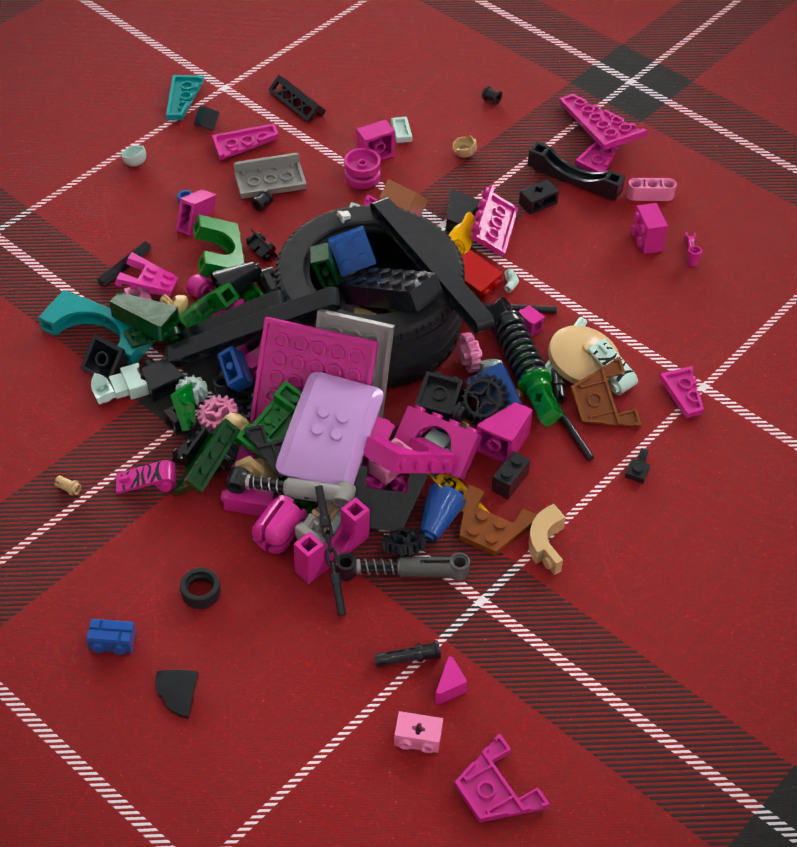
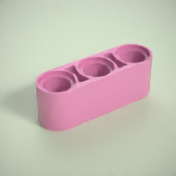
(651, 189)

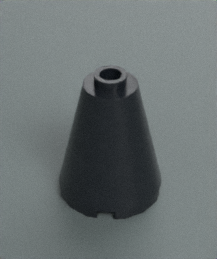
(239, 276)

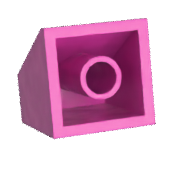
(504, 432)

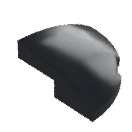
(177, 690)

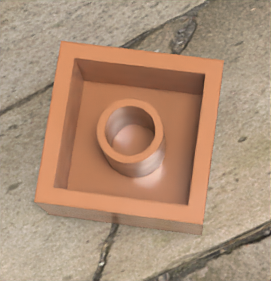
(404, 197)

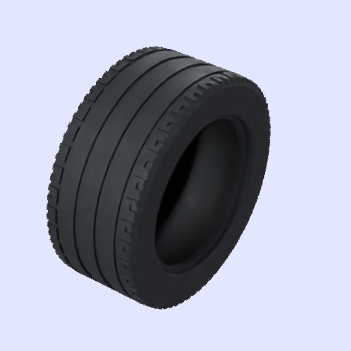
(420, 338)

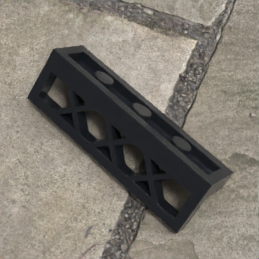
(300, 95)

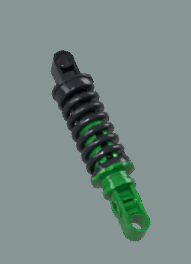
(524, 360)

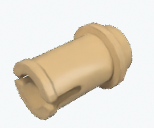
(70, 486)

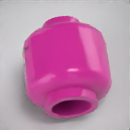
(199, 286)

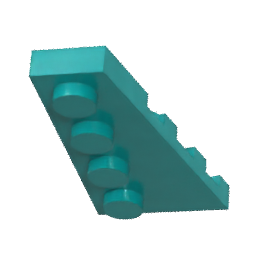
(182, 93)

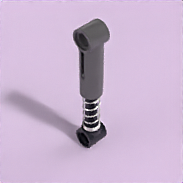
(406, 566)

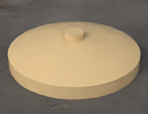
(570, 352)

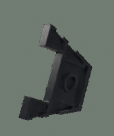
(268, 450)
(388, 508)

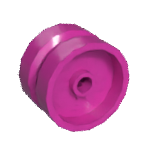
(362, 168)

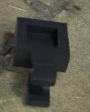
(638, 468)

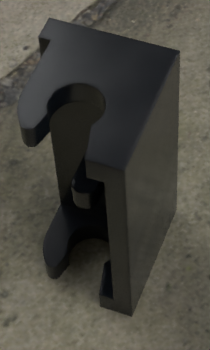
(190, 446)

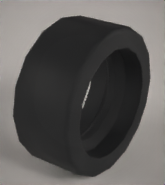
(203, 601)

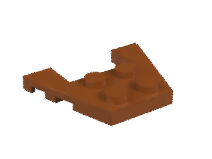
(596, 402)
(488, 530)

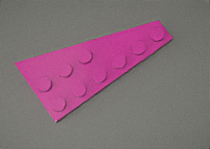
(603, 126)

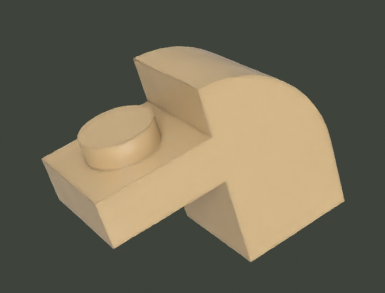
(256, 467)

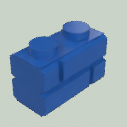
(235, 369)
(111, 636)

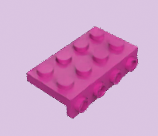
(493, 222)

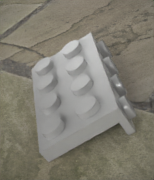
(271, 173)

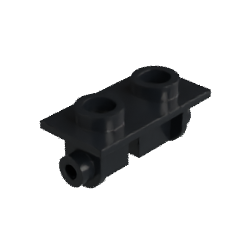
(265, 250)

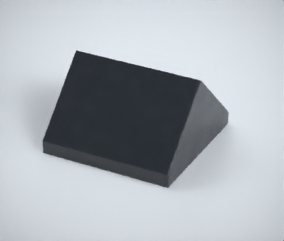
(104, 357)

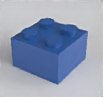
(352, 250)

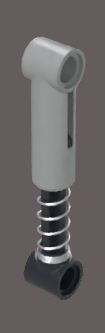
(336, 494)

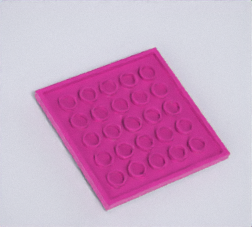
(297, 350)

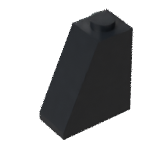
(458, 206)

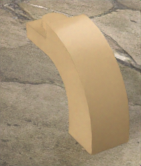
(543, 527)

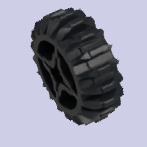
(481, 407)

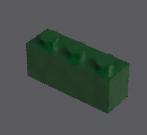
(325, 266)

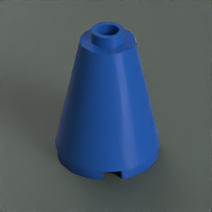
(440, 510)

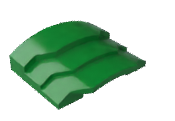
(275, 417)

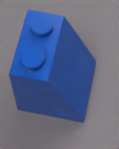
(501, 373)

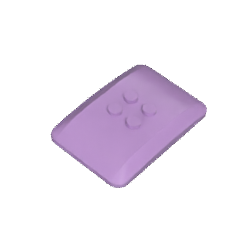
(329, 429)

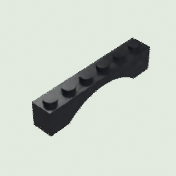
(547, 160)

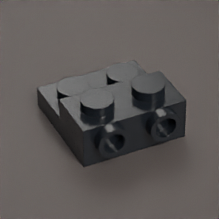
(439, 393)

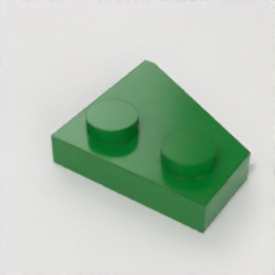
(184, 406)

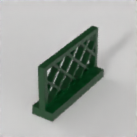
(207, 458)

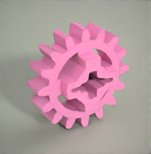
(469, 352)
(214, 411)

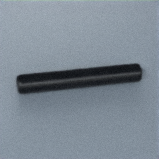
(121, 266)

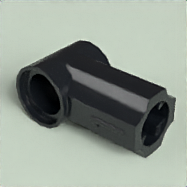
(267, 279)
(220, 385)

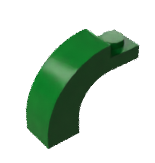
(208, 305)

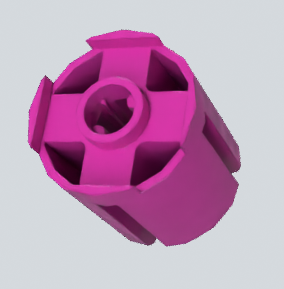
(277, 525)

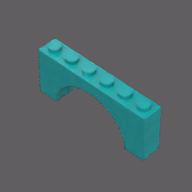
(74, 310)

